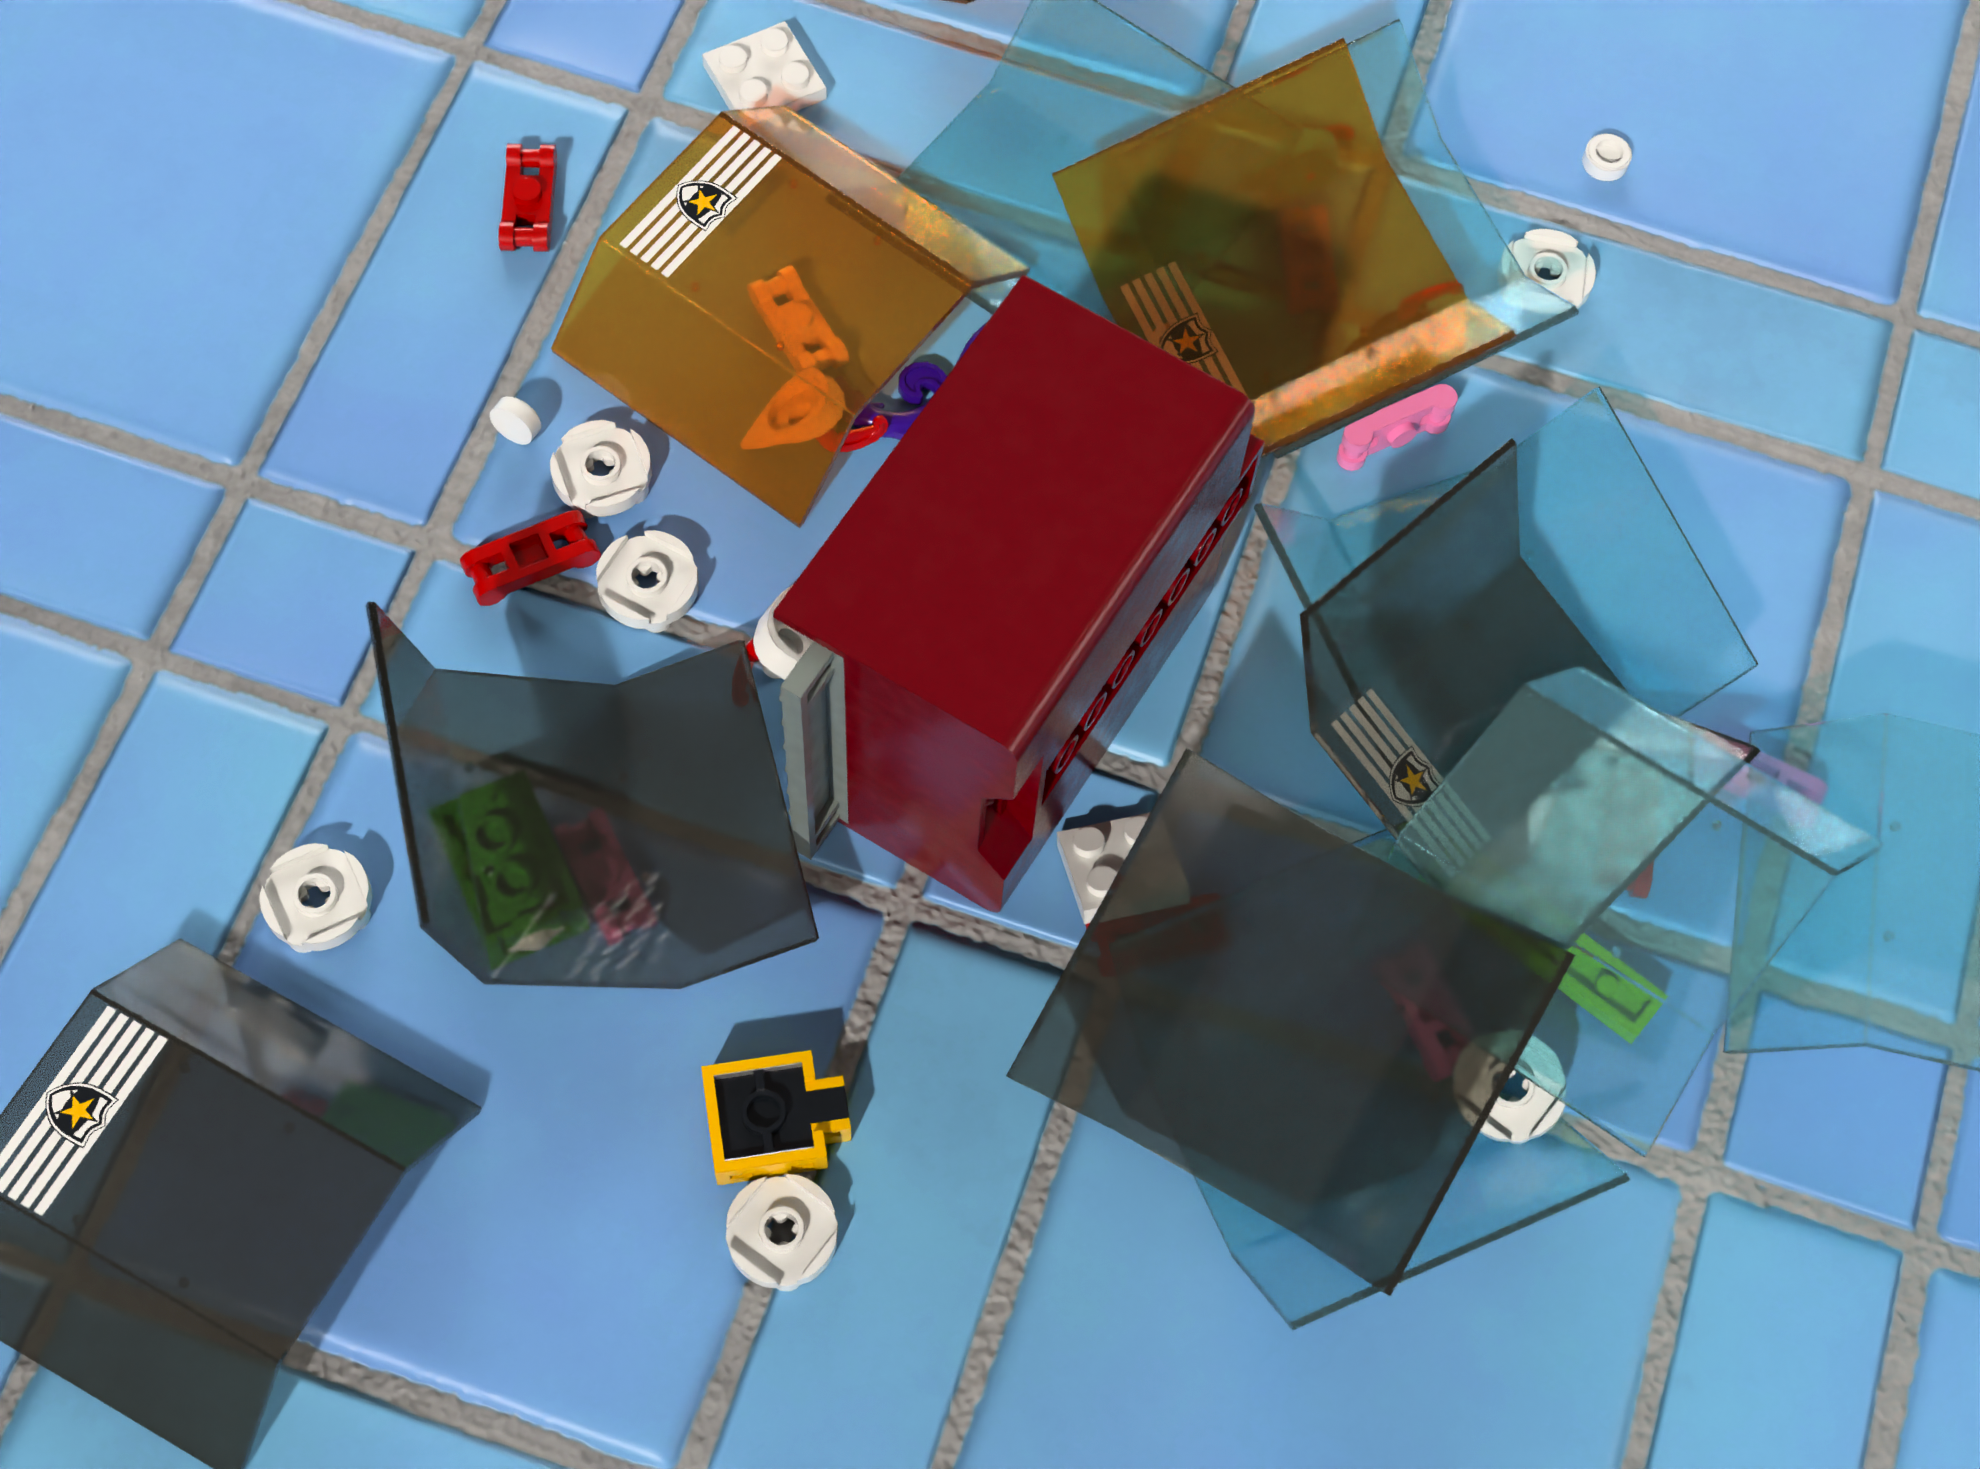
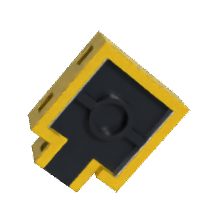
(772, 1116)

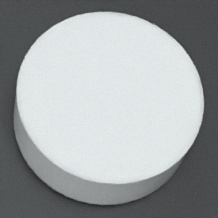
(1607, 157)
(515, 420)

